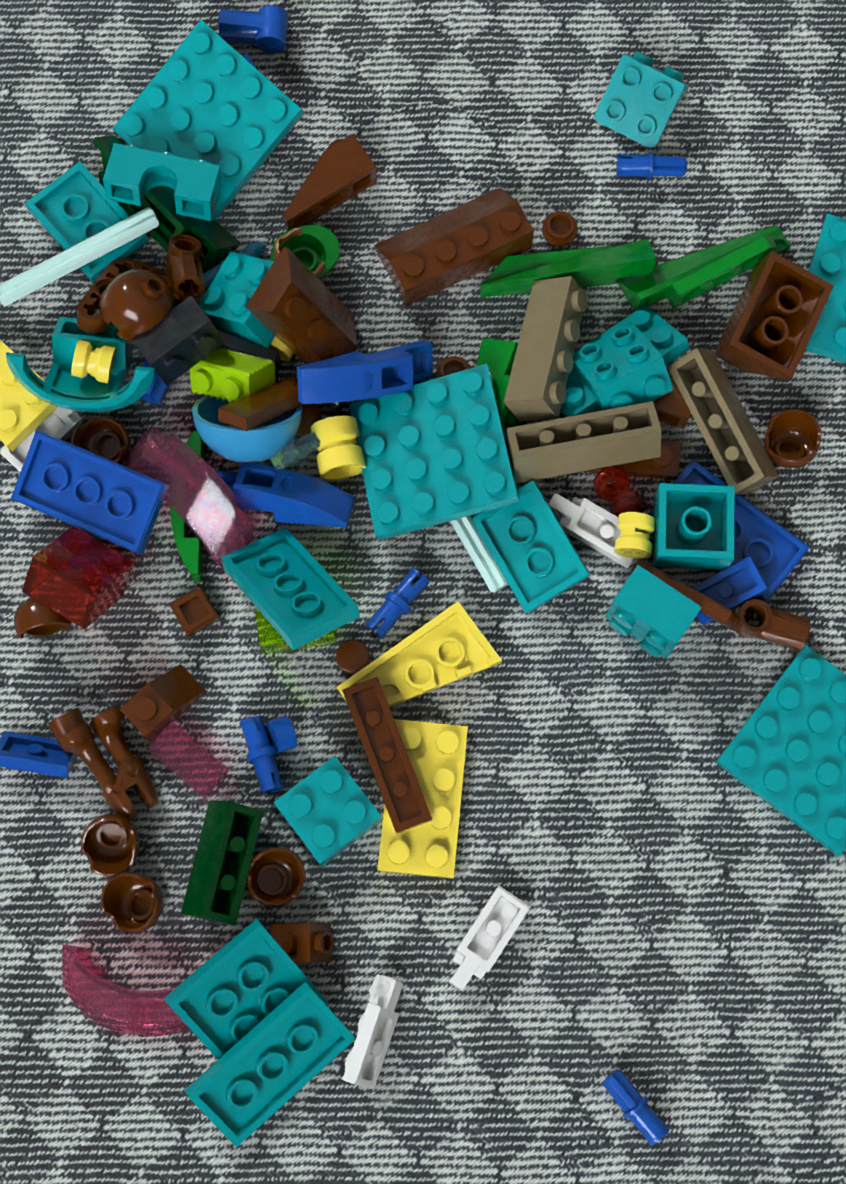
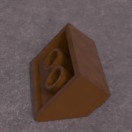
(303, 311)
(774, 318)

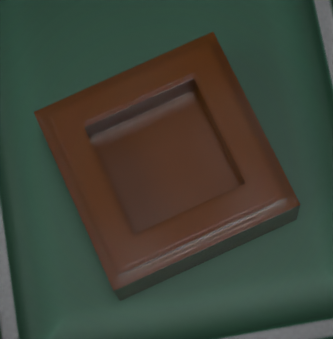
(194, 611)

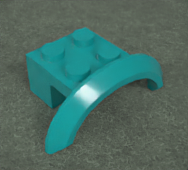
(83, 393)

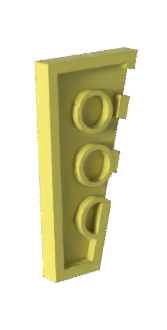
(430, 658)

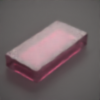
(188, 759)

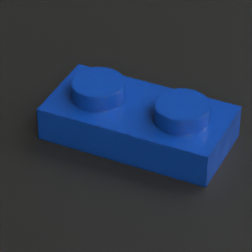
(733, 586)
(34, 754)

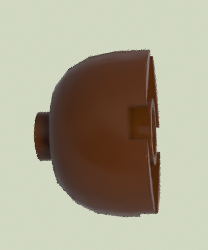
(136, 302)

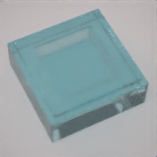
(295, 451)

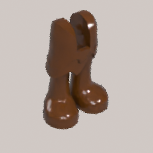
(130, 771)

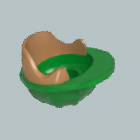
(312, 246)

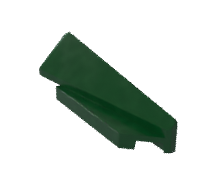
(214, 238)

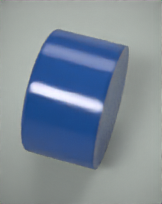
(281, 734)

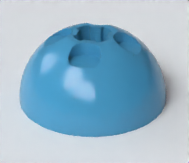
(241, 445)

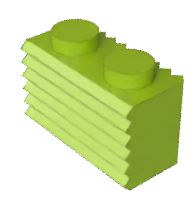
(231, 375)

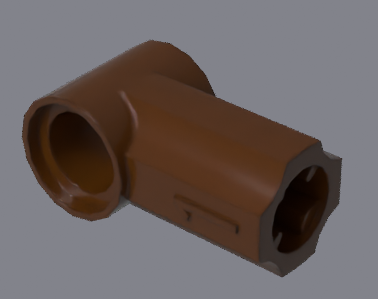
(184, 266)
(774, 625)

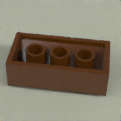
(455, 245)

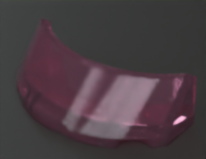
(193, 492)
(112, 1005)

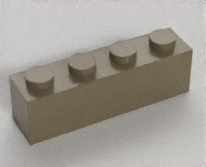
(545, 349)
(723, 421)
(584, 442)

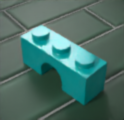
(136, 170)

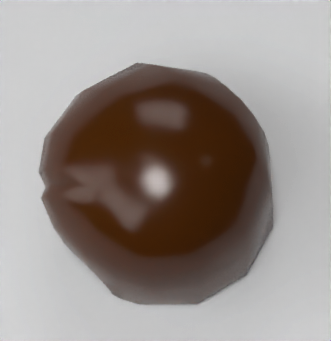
(103, 438)
(792, 438)
(38, 620)
(110, 844)
(275, 876)
(132, 901)

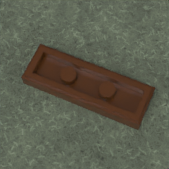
(261, 405)
(709, 607)

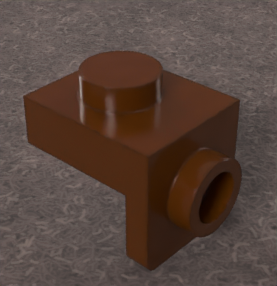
(305, 941)

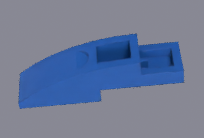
(365, 376)
(289, 495)

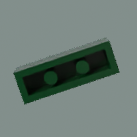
(222, 862)

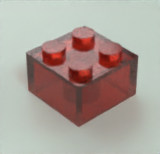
(78, 577)

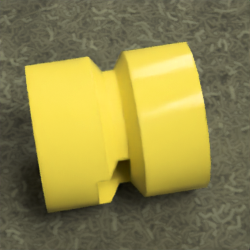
(339, 453)

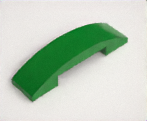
(189, 548)

